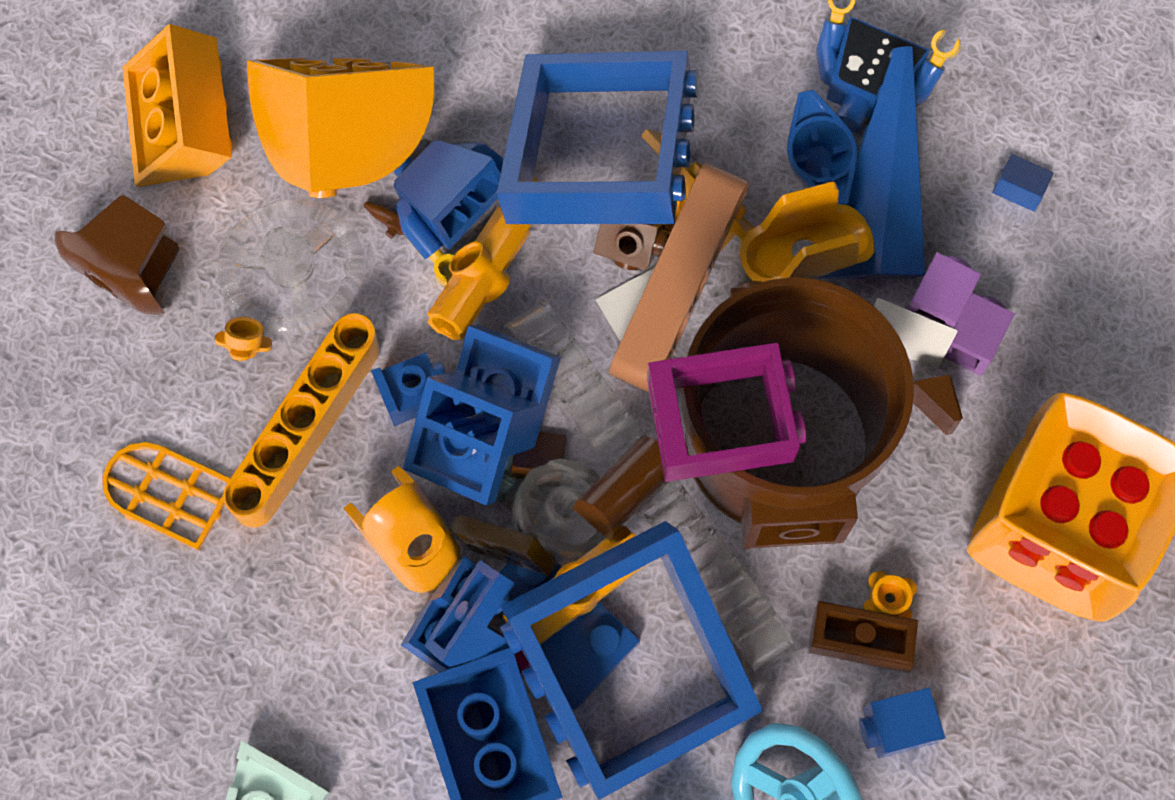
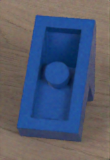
(465, 628)

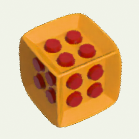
(1080, 509)

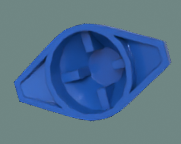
(821, 146)

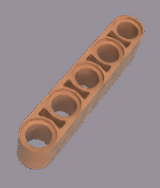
(679, 274)

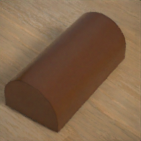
(623, 489)
(863, 636)

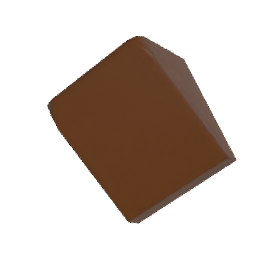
(938, 402)
(547, 448)

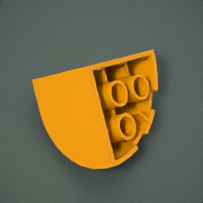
(340, 120)

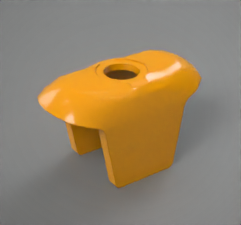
(810, 214)
(396, 523)

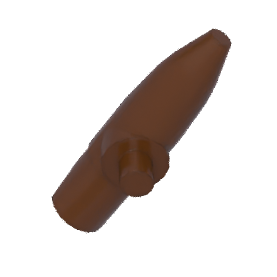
(386, 216)

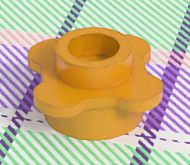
(243, 338)
(901, 588)

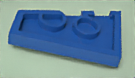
(582, 650)

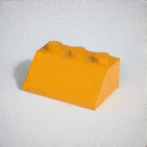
(176, 108)

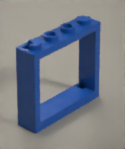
(597, 201)
(592, 575)

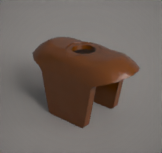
(122, 253)

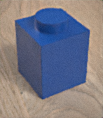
(901, 723)

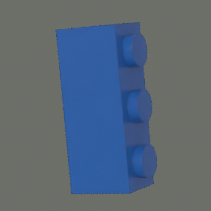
(486, 732)

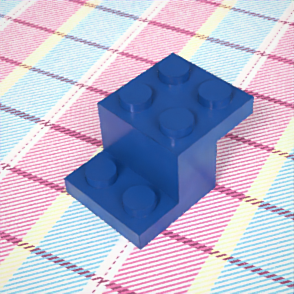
(481, 414)

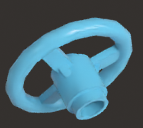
(825, 781)

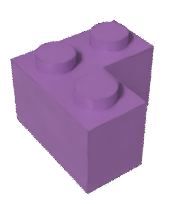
(948, 299)

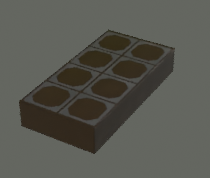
(503, 544)

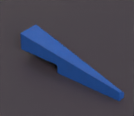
(888, 179)

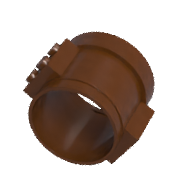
(848, 343)

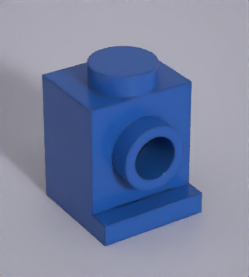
(400, 400)

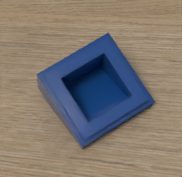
(1023, 183)

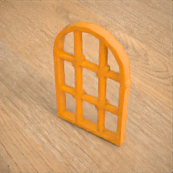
(174, 508)

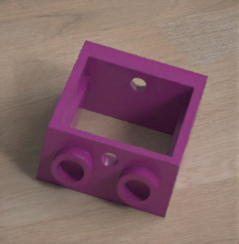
(716, 367)

